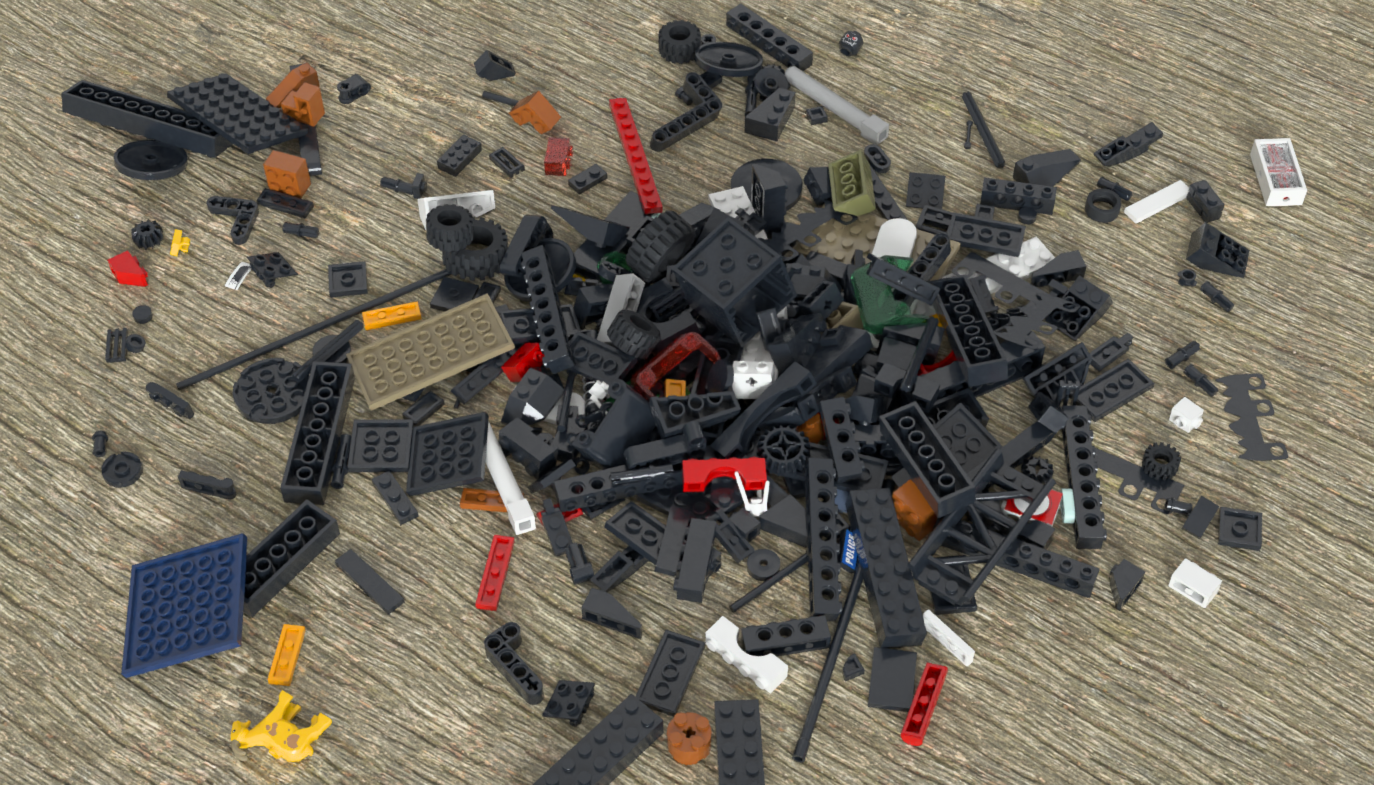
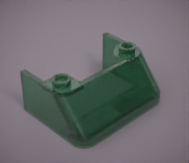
(877, 301)

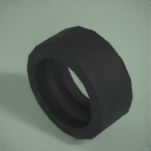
(1107, 196)

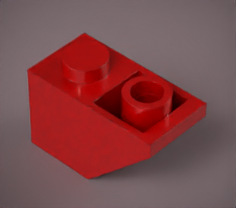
(127, 270)

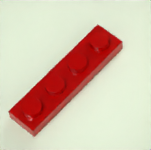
(495, 573)

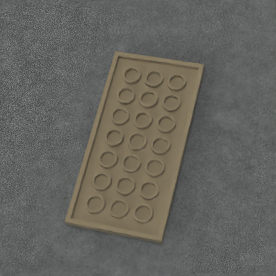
(841, 241)
(429, 351)

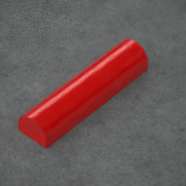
(923, 704)

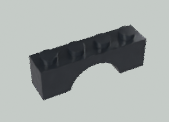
(1034, 533)

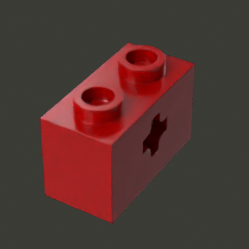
(522, 360)

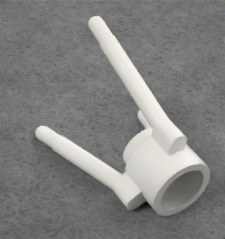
(599, 390)
(758, 504)

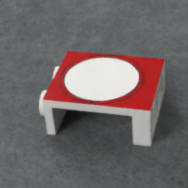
(1045, 513)

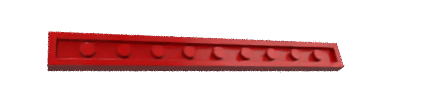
(635, 156)

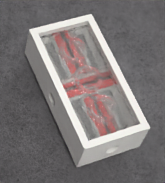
(1278, 172)

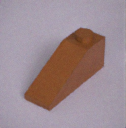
(293, 81)

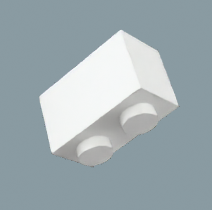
(1195, 583)

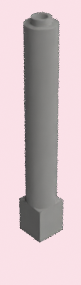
(871, 127)

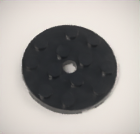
(261, 406)

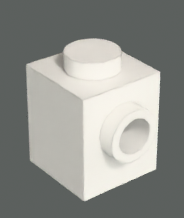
(1186, 415)

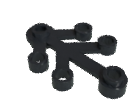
(600, 415)

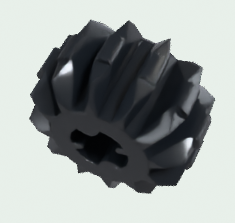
(147, 234)

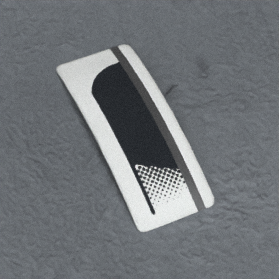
(238, 276)

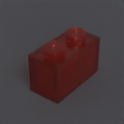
(558, 156)

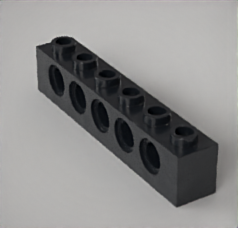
(768, 38)

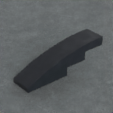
(618, 569)

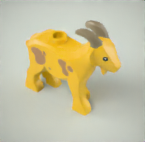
(278, 733)

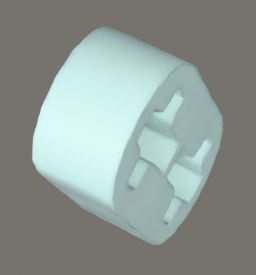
(1067, 506)

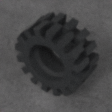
(1161, 452)

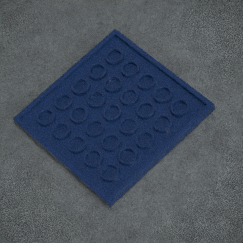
(185, 606)

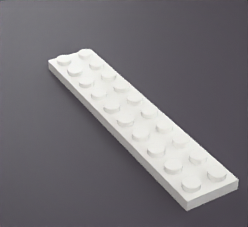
(1032, 258)

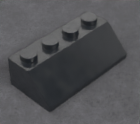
(769, 197)

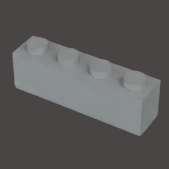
(624, 295)

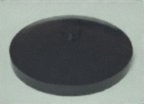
(728, 59)
(150, 160)
(743, 177)
(562, 263)

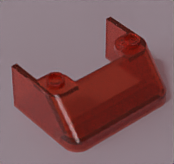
(668, 358)

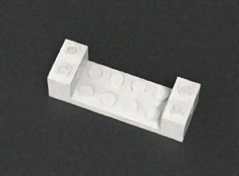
(756, 368)

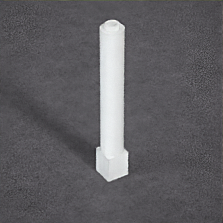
(518, 508)

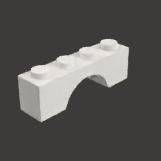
(765, 670)

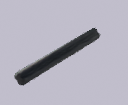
(328, 350)

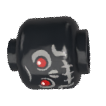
(850, 43)

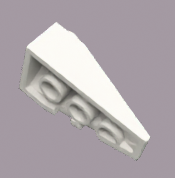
(476, 202)

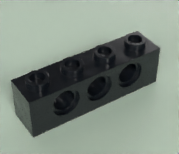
(1017, 195)
(840, 409)
(796, 642)

